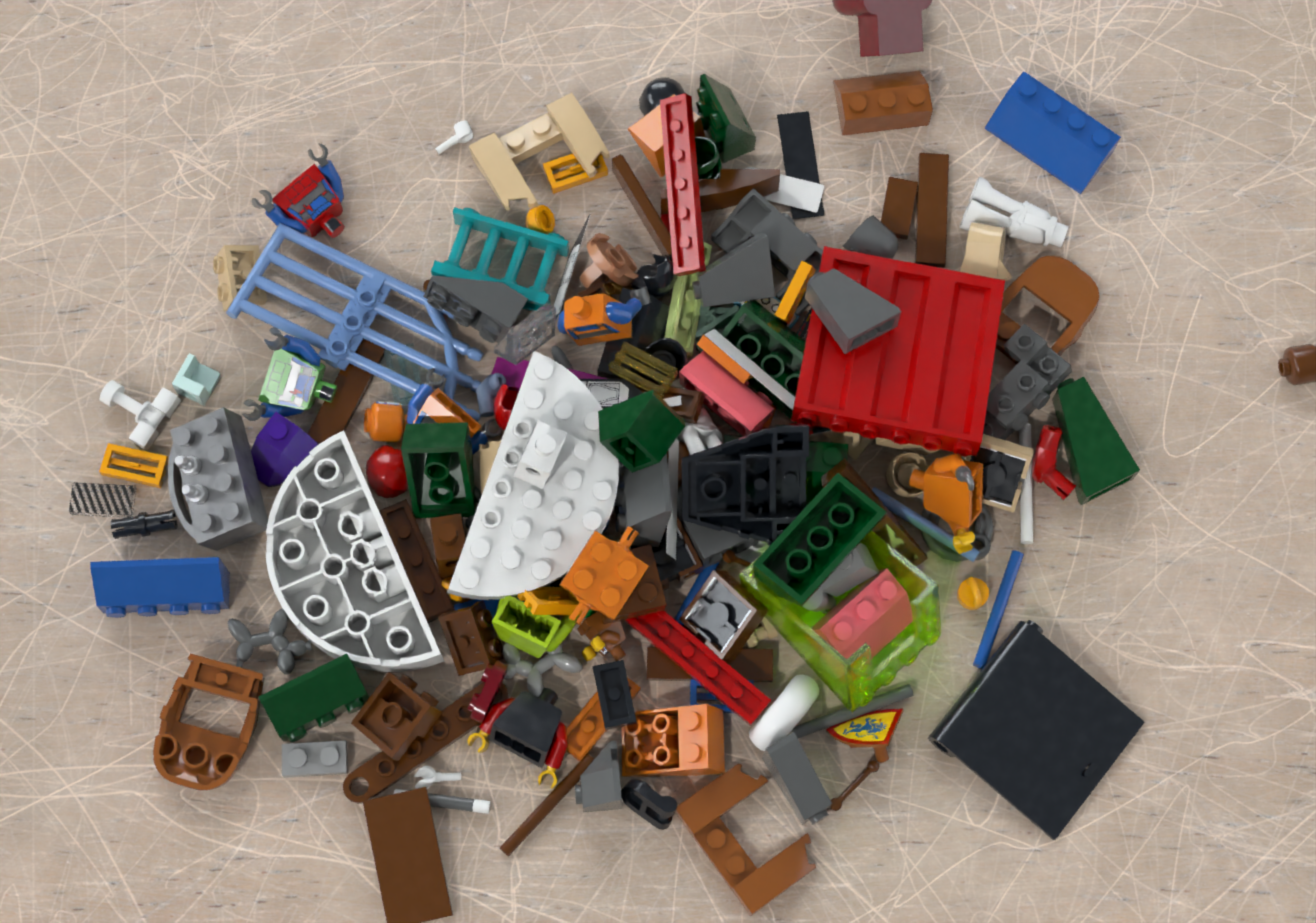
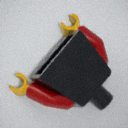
(527, 728)

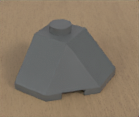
(601, 782)

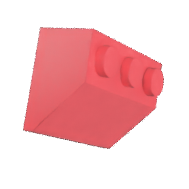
(726, 394)
(868, 615)

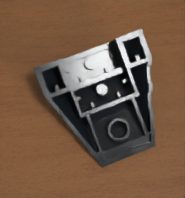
(748, 483)

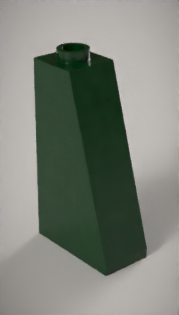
(1091, 442)

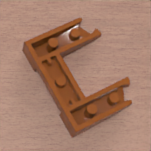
(750, 885)

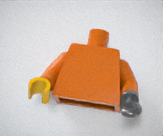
(954, 493)

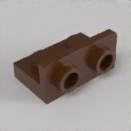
(471, 638)

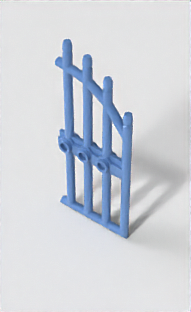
(357, 317)

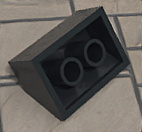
(646, 328)

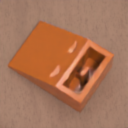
(674, 742)

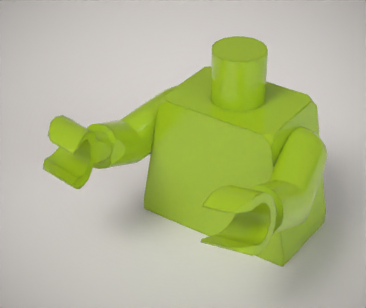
(528, 631)

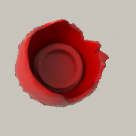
(387, 472)

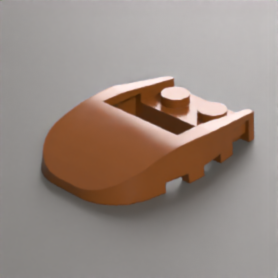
(1061, 288)
(197, 755)

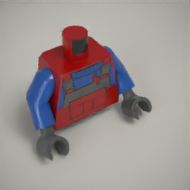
(309, 201)

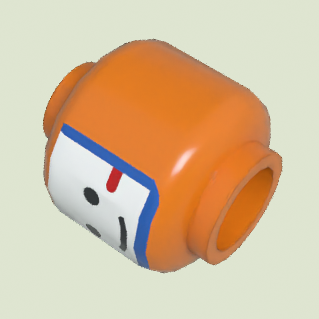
(385, 421)

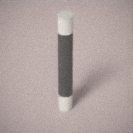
(456, 803)

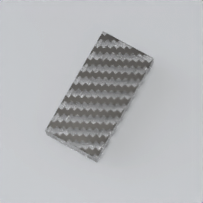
(102, 500)

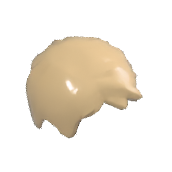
(900, 470)

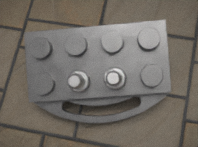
(217, 479)

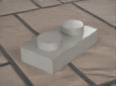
(314, 759)

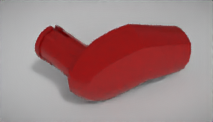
(1045, 462)

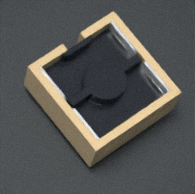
(1002, 469)

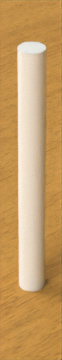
(1026, 502)

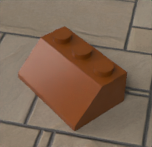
(883, 102)

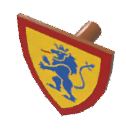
(869, 730)

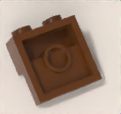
(397, 715)

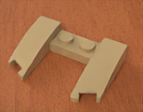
(564, 121)

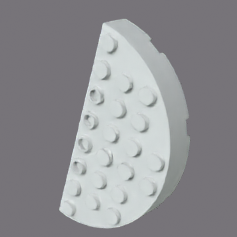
(529, 533)
(340, 567)

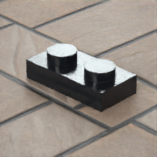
(614, 694)

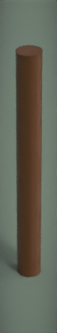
(546, 806)

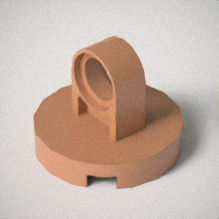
(608, 263)

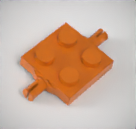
(604, 575)

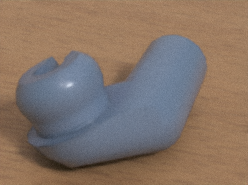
(487, 392)

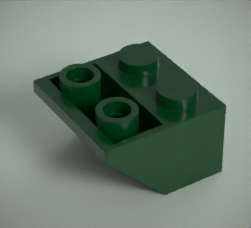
(639, 430)

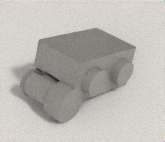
(851, 572)

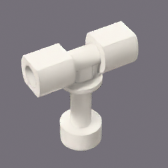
(147, 415)

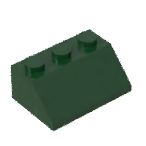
(315, 698)

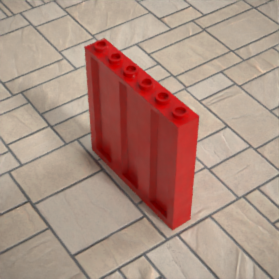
(917, 381)

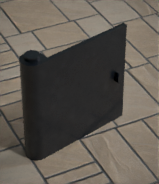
(1035, 727)

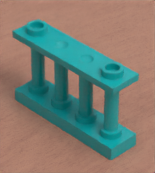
(496, 229)

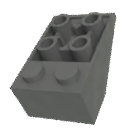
(479, 303)

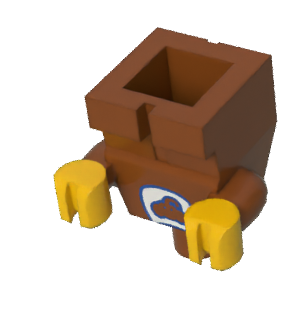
(602, 637)

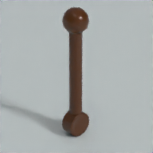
(729, 557)
(872, 766)

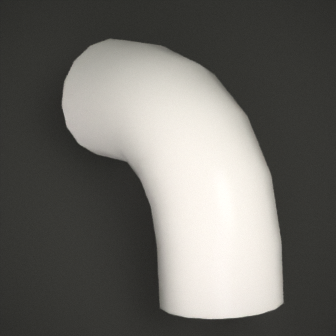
(784, 712)

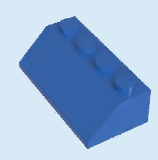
(1052, 132)
(161, 586)

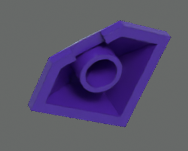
(279, 449)

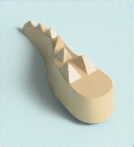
(985, 252)

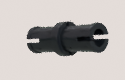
(144, 524)

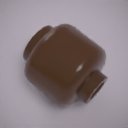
(1299, 364)

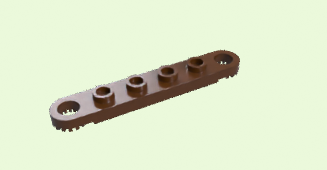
(384, 771)

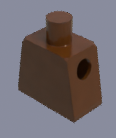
(448, 541)

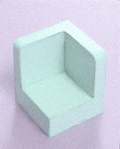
(195, 380)

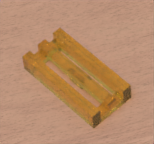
(629, 349)

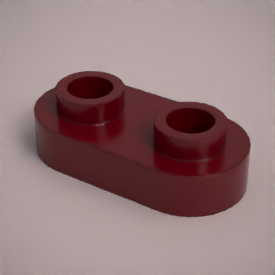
(493, 678)

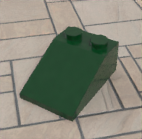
(439, 469)

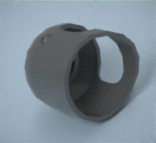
(873, 239)

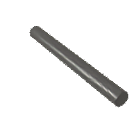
(845, 714)

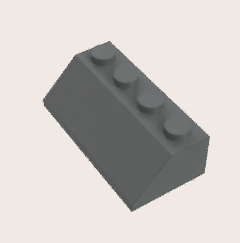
(644, 502)

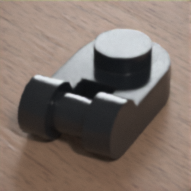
(648, 803)

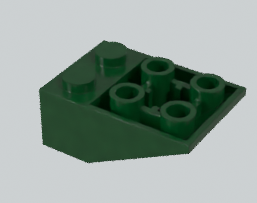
(724, 119)

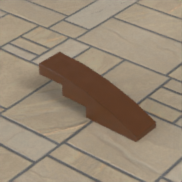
(731, 188)

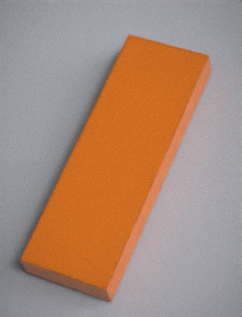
(589, 726)

